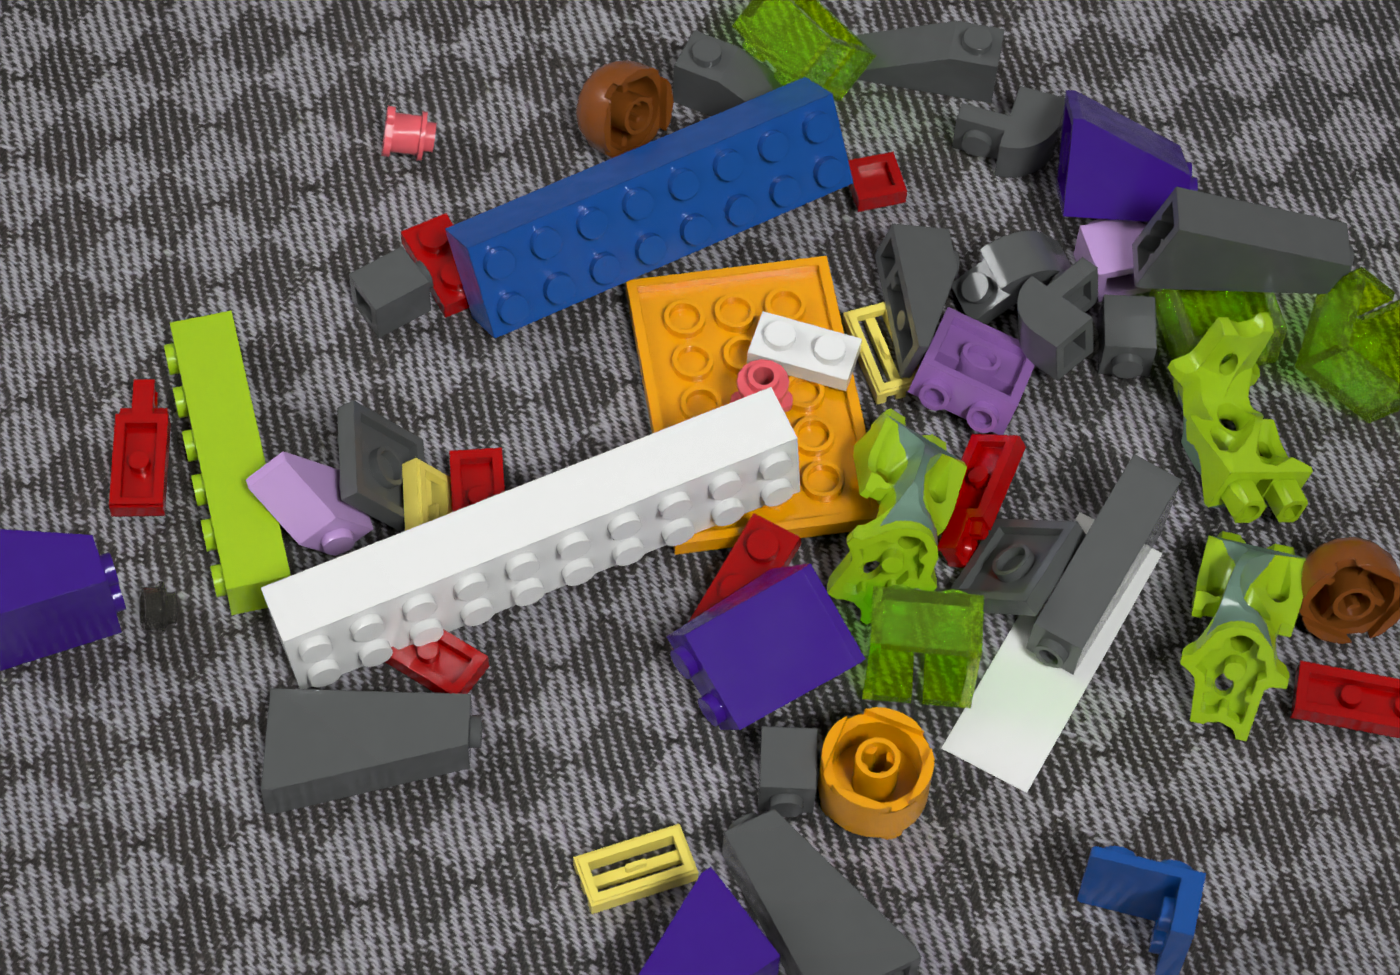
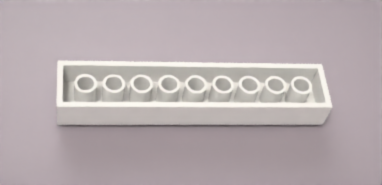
(535, 539)

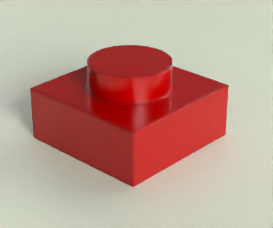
(877, 182)

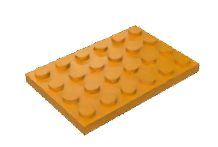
(695, 341)

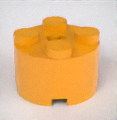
(870, 801)

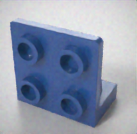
(1149, 890)

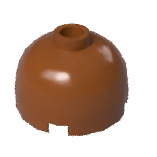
(623, 107)
(1349, 590)

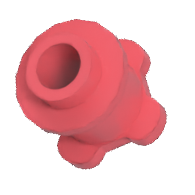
(408, 134)
(761, 375)

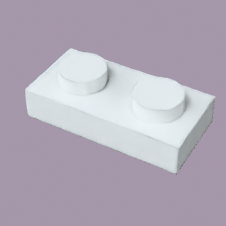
(806, 350)

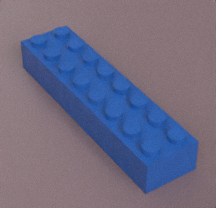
(649, 206)

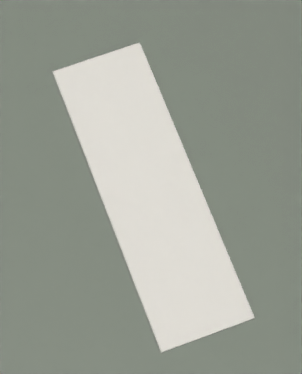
(1027, 703)

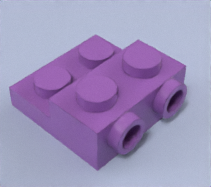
(973, 373)

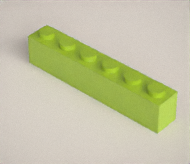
(228, 453)

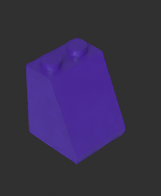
(1114, 164)
(54, 594)
(764, 646)
(712, 937)

